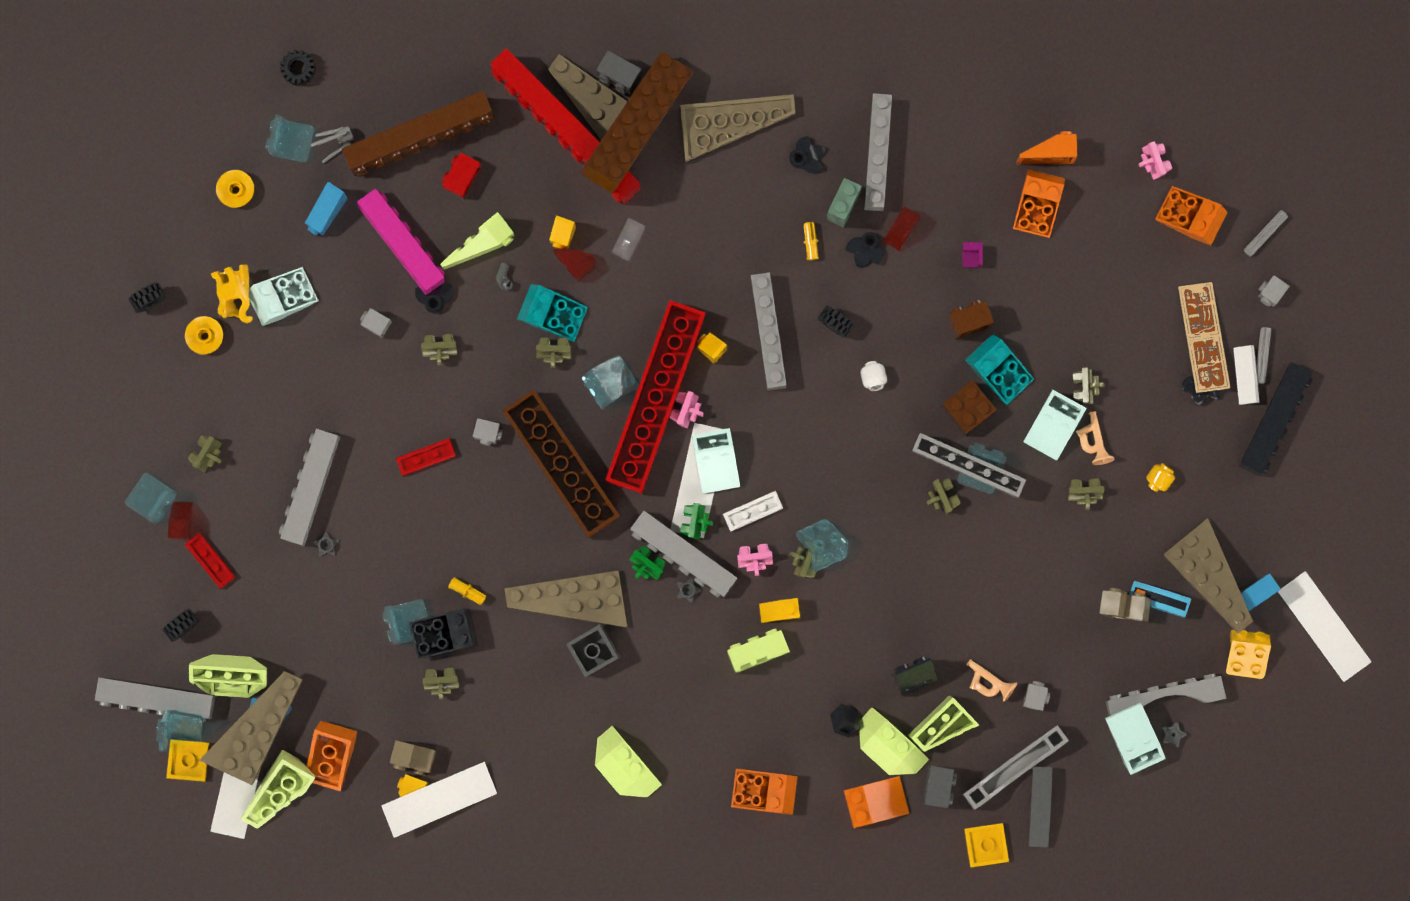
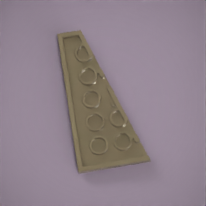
(592, 99)
(722, 122)
(1206, 569)
(582, 598)
(249, 739)

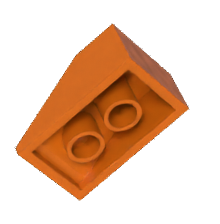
(1056, 150)
(331, 754)
(876, 802)

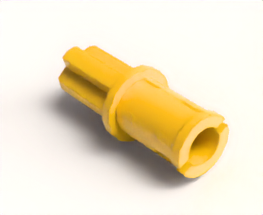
(811, 241)
(467, 591)

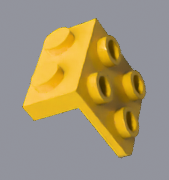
(1248, 654)

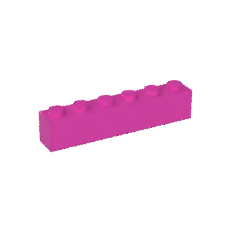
(400, 241)

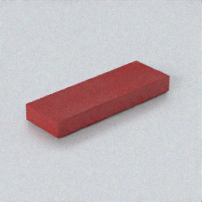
(426, 457)
(210, 560)

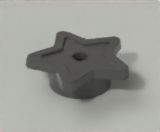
(321, 544)
(688, 585)
(1168, 734)

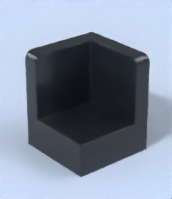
(845, 720)

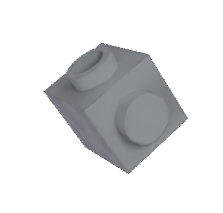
(1272, 291)
(375, 322)
(487, 432)
(1036, 696)

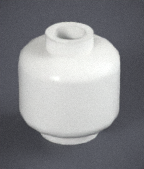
(873, 376)

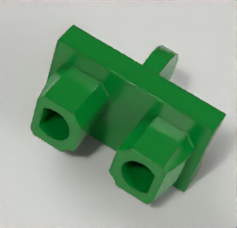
(698, 521)
(644, 566)

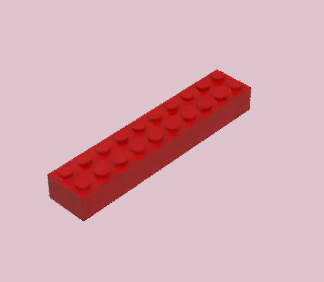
(554, 115)
(655, 397)

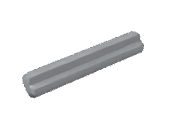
(1265, 233)
(1263, 352)

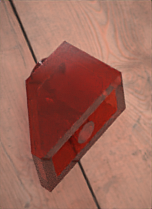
(902, 228)
(575, 262)
(180, 521)

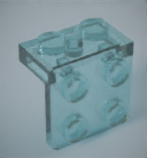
(289, 139)
(609, 381)
(995, 458)
(150, 498)
(824, 543)
(399, 618)
(180, 726)

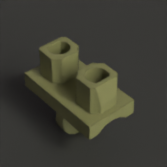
(439, 350)
(553, 353)
(1089, 383)
(207, 455)
(1086, 495)
(947, 503)
(802, 560)
(440, 685)

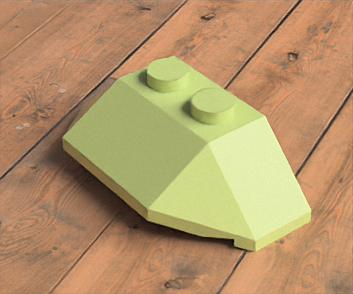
(228, 675)
(889, 746)
(623, 766)

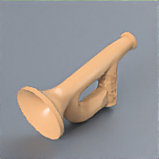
(1102, 456)
(1005, 688)

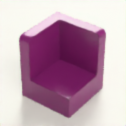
(972, 254)

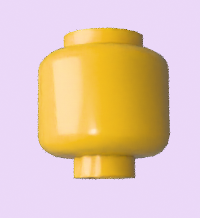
(1160, 477)

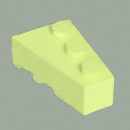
(757, 650)
(942, 724)

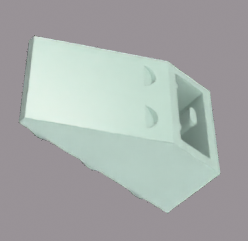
(282, 296)
(1054, 425)
(716, 460)
(1135, 738)

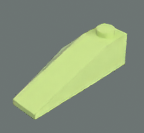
(491, 236)
(281, 785)

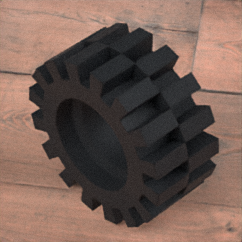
(290, 59)
(147, 297)
(835, 321)
(180, 625)

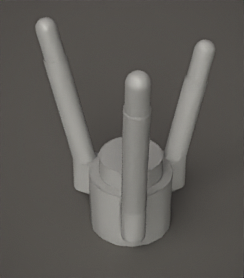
(343, 136)

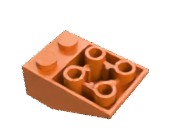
(1038, 203)
(1192, 215)
(764, 791)

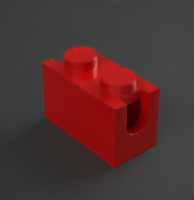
(461, 175)

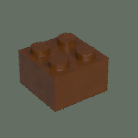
(970, 319)
(968, 407)

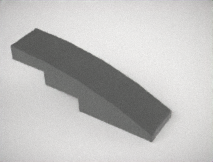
(1040, 807)

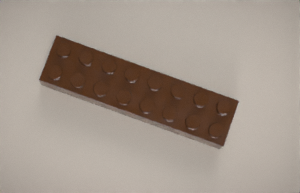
(637, 122)
(418, 133)
(561, 464)

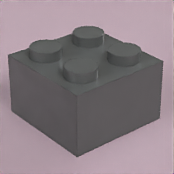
(618, 73)
(592, 650)
(939, 787)

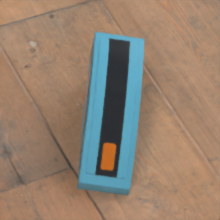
(1163, 599)

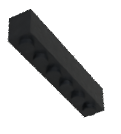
(1275, 419)

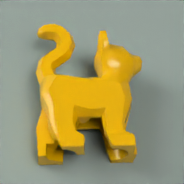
(233, 286)

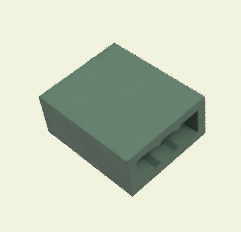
(843, 202)

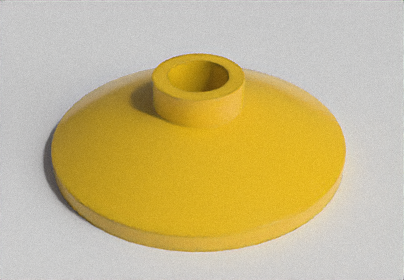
(228, 182)
(197, 328)

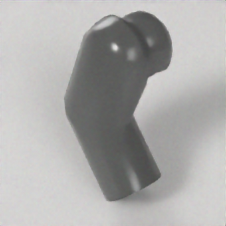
(502, 279)

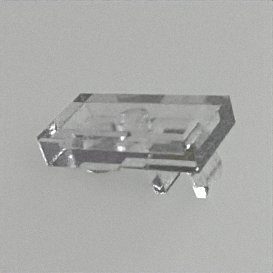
(628, 239)

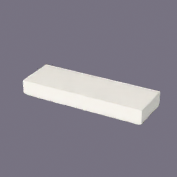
(1246, 375)
(753, 511)

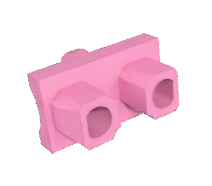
(1152, 160)
(689, 410)
(755, 561)

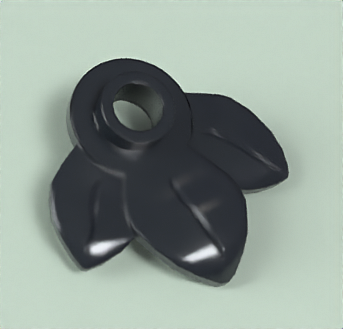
(810, 155)
(863, 252)
(441, 295)
(1198, 398)

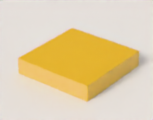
(184, 760)
(986, 845)

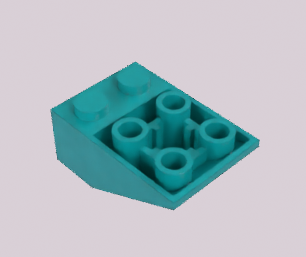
(552, 312)
(999, 369)

